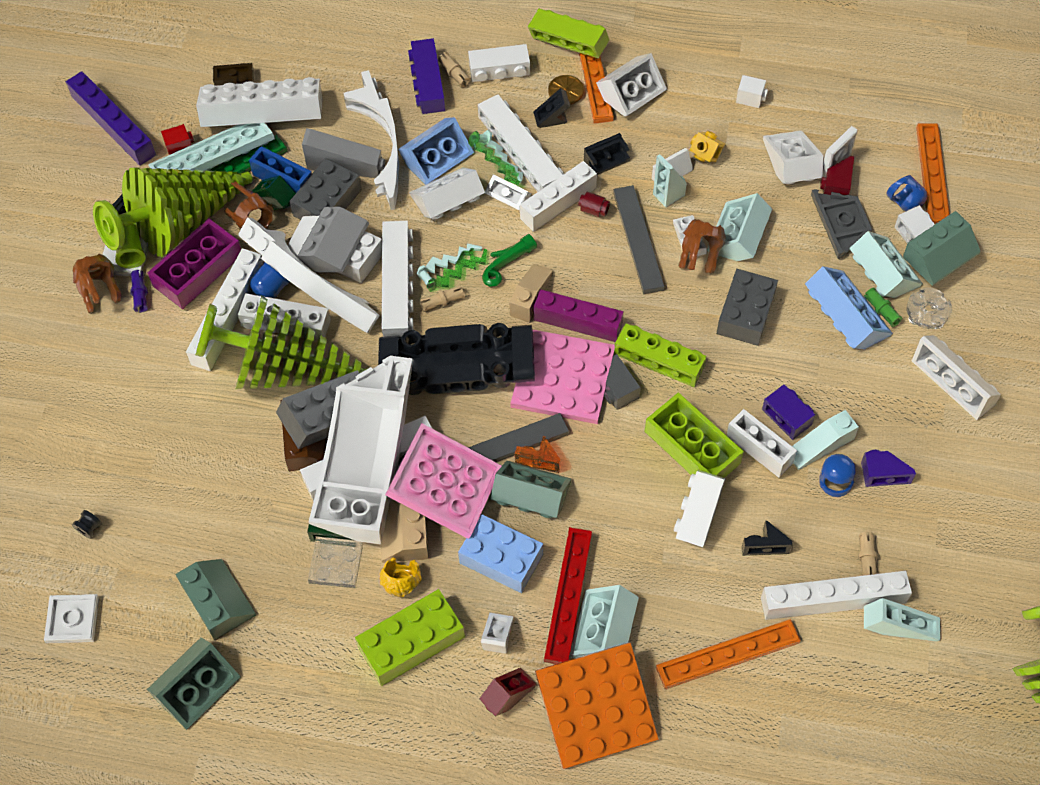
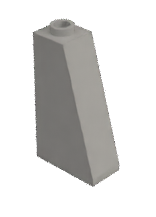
(351, 155)

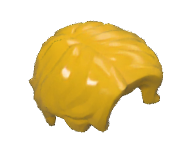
(399, 578)

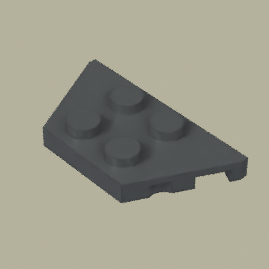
(842, 219)

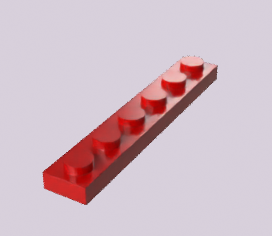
(568, 596)

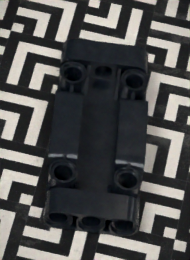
(464, 357)

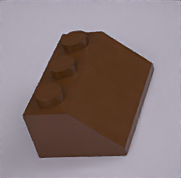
(303, 457)

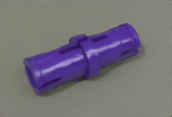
(139, 291)

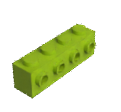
(568, 33)
(660, 354)

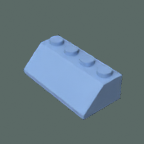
(847, 308)

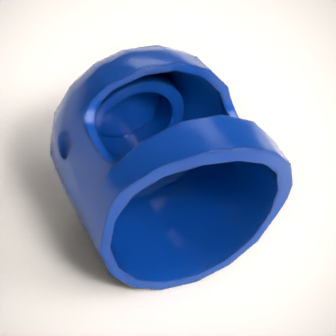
(913, 193)
(268, 282)
(839, 470)

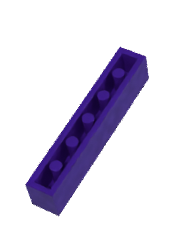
(110, 118)

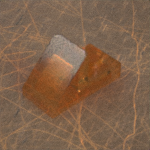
(542, 459)

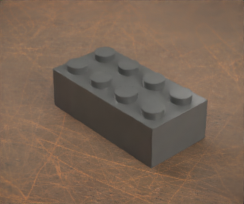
(310, 412)

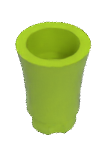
(131, 253)

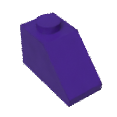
(885, 469)

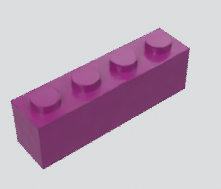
(578, 315)

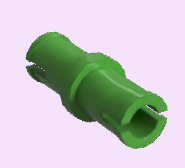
(883, 307)

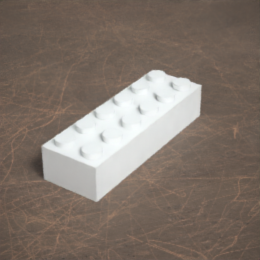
(259, 102)

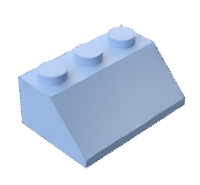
(436, 150)

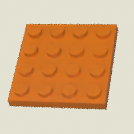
(596, 705)

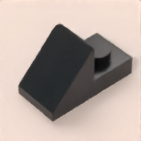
(552, 110)
(772, 543)

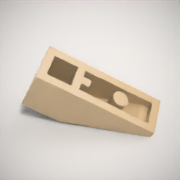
(527, 291)

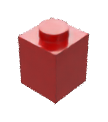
(177, 138)

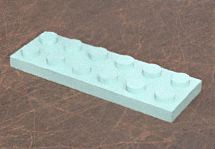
(217, 148)

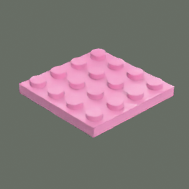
(567, 377)
(444, 481)

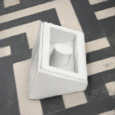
(679, 161)
(506, 192)

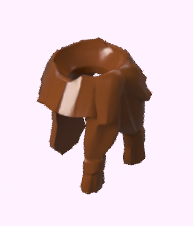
(252, 203)
(691, 243)
(95, 268)

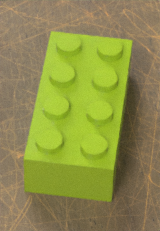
(692, 438)
(410, 637)

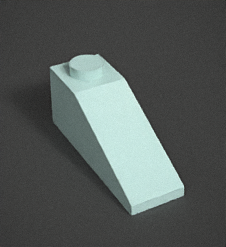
(668, 184)
(825, 439)
(900, 621)

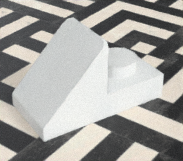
(497, 633)

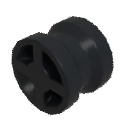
(87, 524)

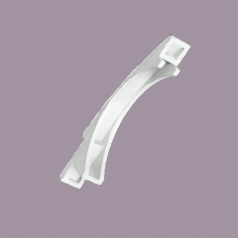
(370, 103)
(276, 253)

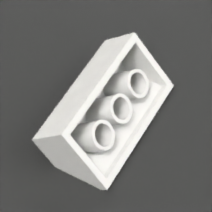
(955, 376)

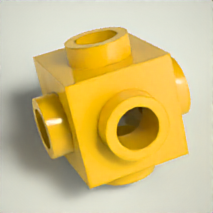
(706, 146)

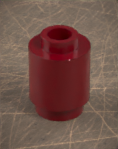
(594, 204)

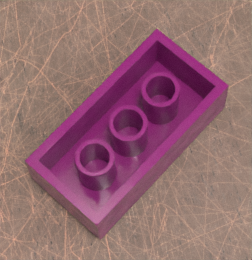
(195, 263)

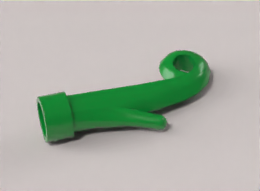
(506, 256)

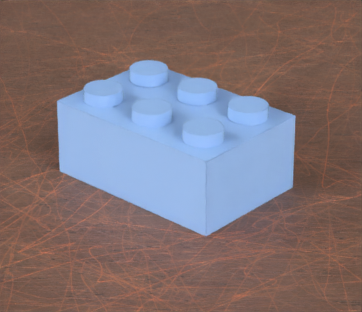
(501, 553)

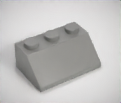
(332, 240)

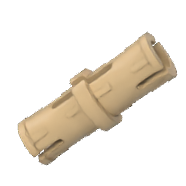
(454, 69)
(442, 298)
(867, 554)

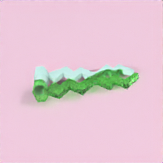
(480, 140)
(443, 281)

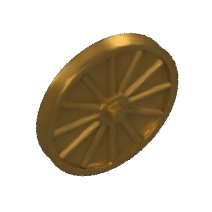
(569, 83)

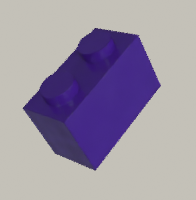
(788, 411)

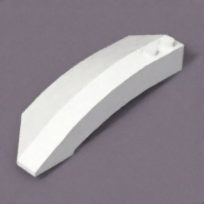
(363, 452)

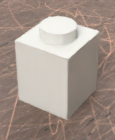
(751, 91)

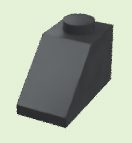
(620, 385)

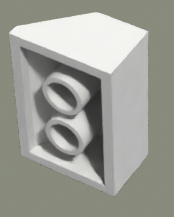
(632, 84)
(448, 193)

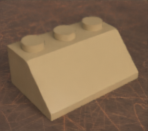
(404, 534)

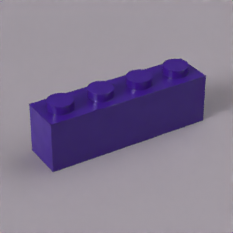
(427, 75)

